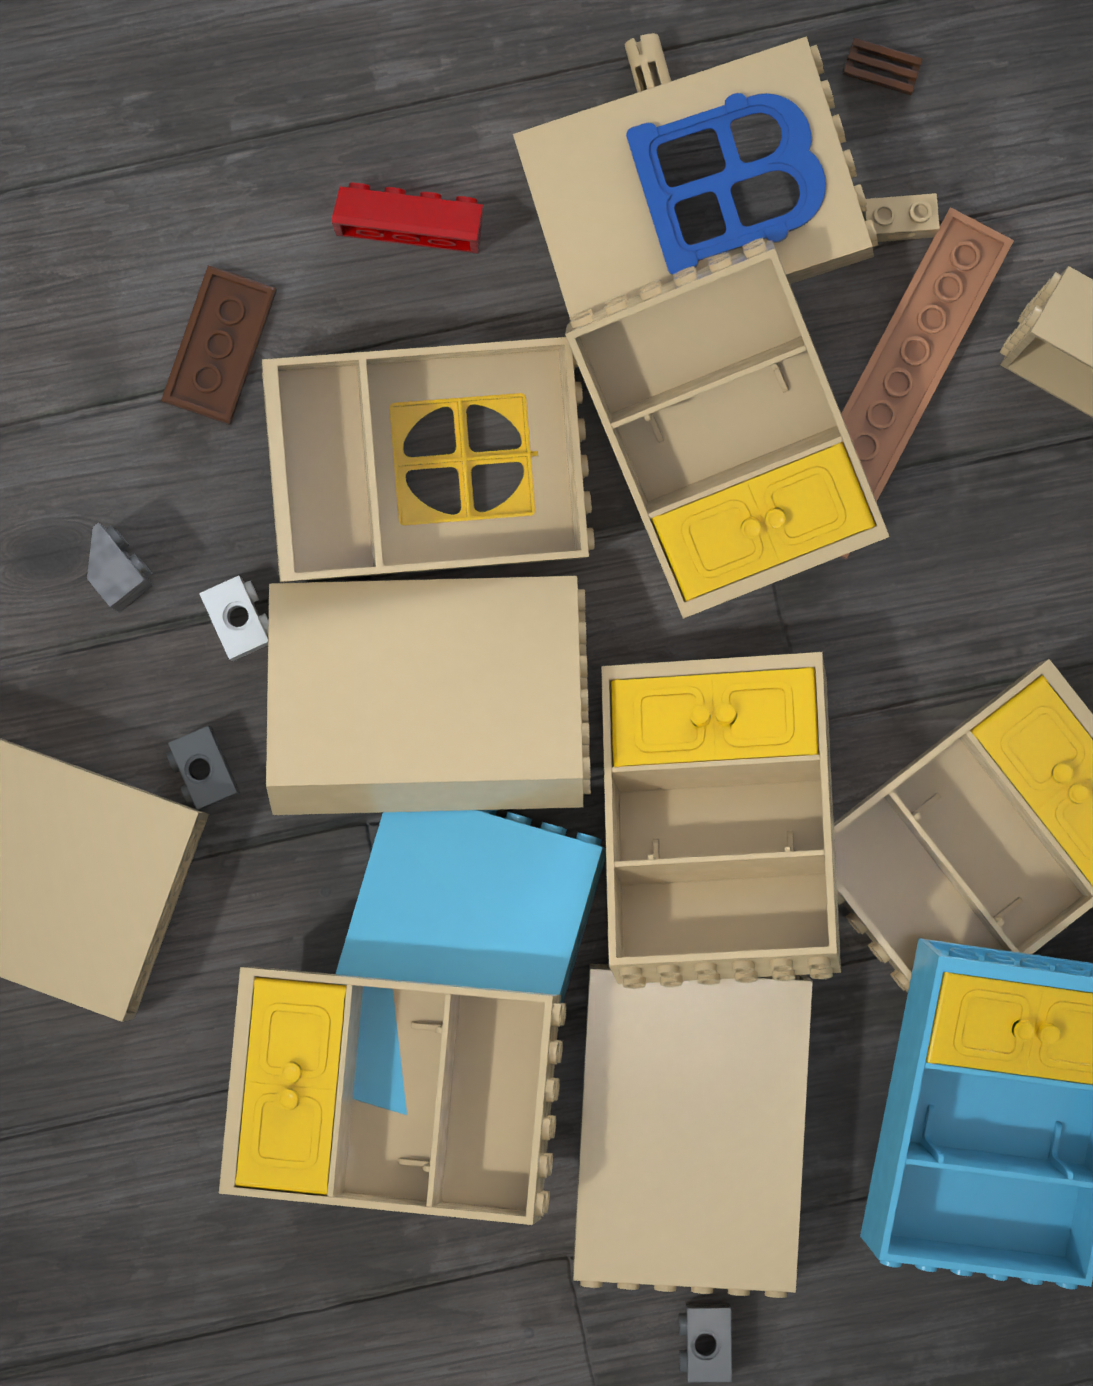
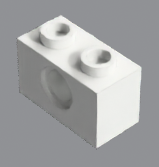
(221, 602)

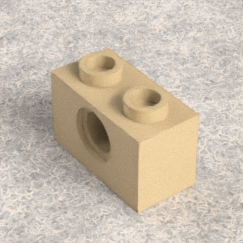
(903, 217)

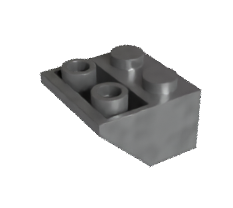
(114, 572)

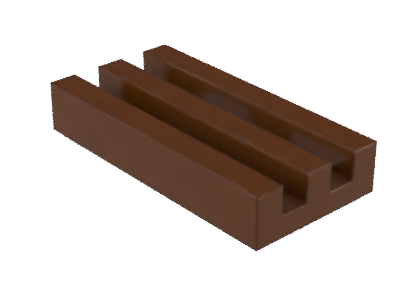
(886, 53)

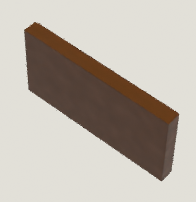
(219, 345)

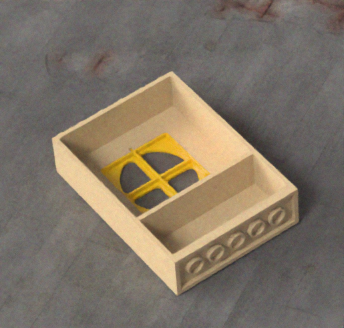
(343, 467)

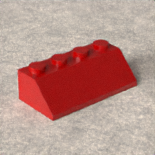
(408, 218)

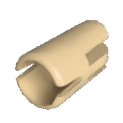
(644, 59)

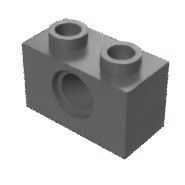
(220, 781)
(717, 1362)

